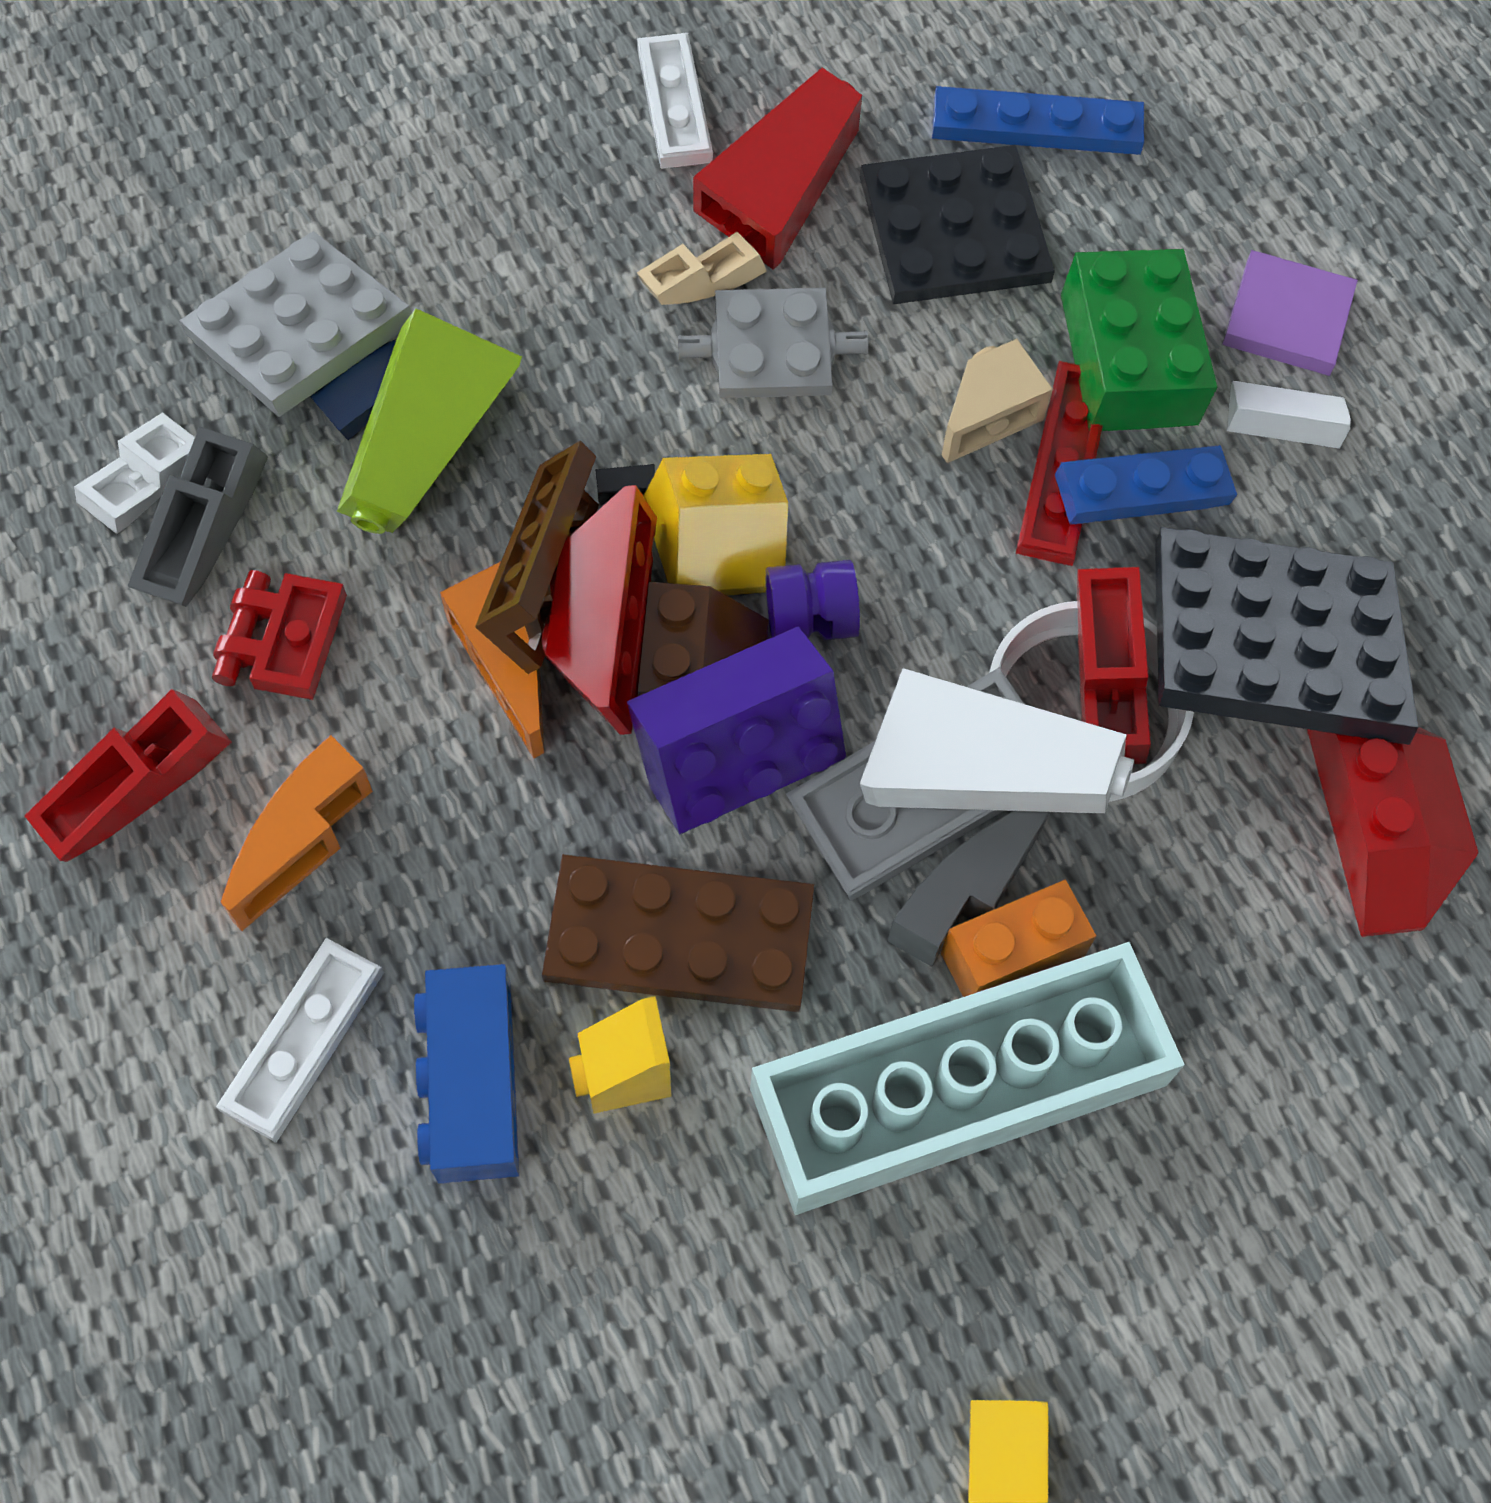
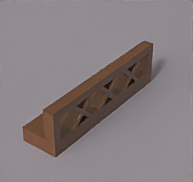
(534, 553)

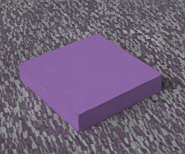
(1290, 312)

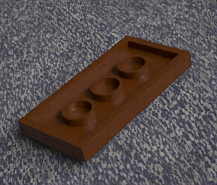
(679, 933)

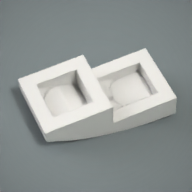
(138, 476)

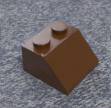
(692, 629)

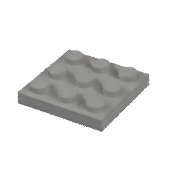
(296, 322)

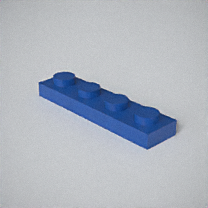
(1038, 120)

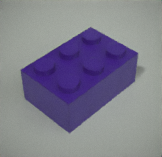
(739, 729)

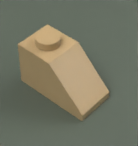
(995, 399)

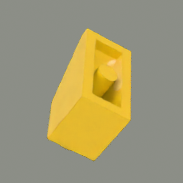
(623, 1059)

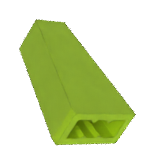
(423, 412)

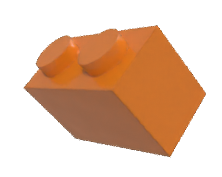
(1018, 939)

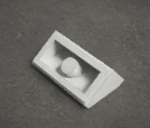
(1288, 414)

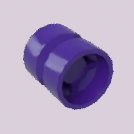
(814, 601)

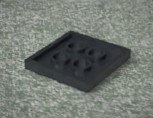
(955, 224)

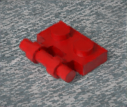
(295, 639)

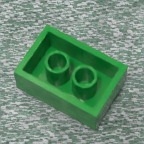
(1138, 339)

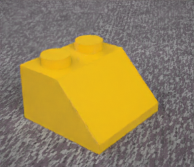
(719, 520)

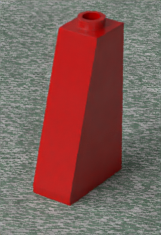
(780, 166)

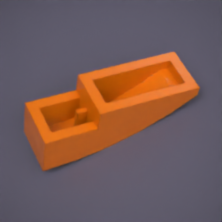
(294, 831)

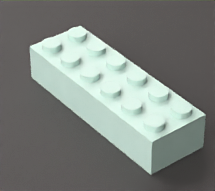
(963, 1077)

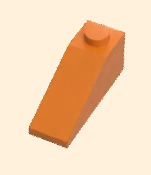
(512, 687)

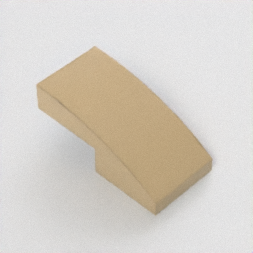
(686, 278)

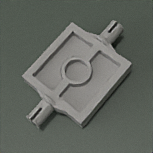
(772, 343)

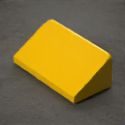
(1008, 1452)

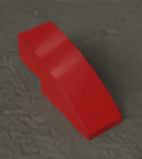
(1114, 655)
(127, 775)

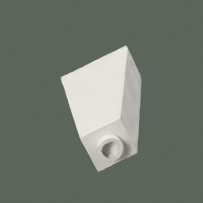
(989, 753)

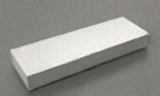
(674, 100)
(300, 1040)

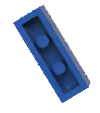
(467, 1074)

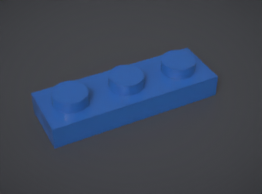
(1145, 484)

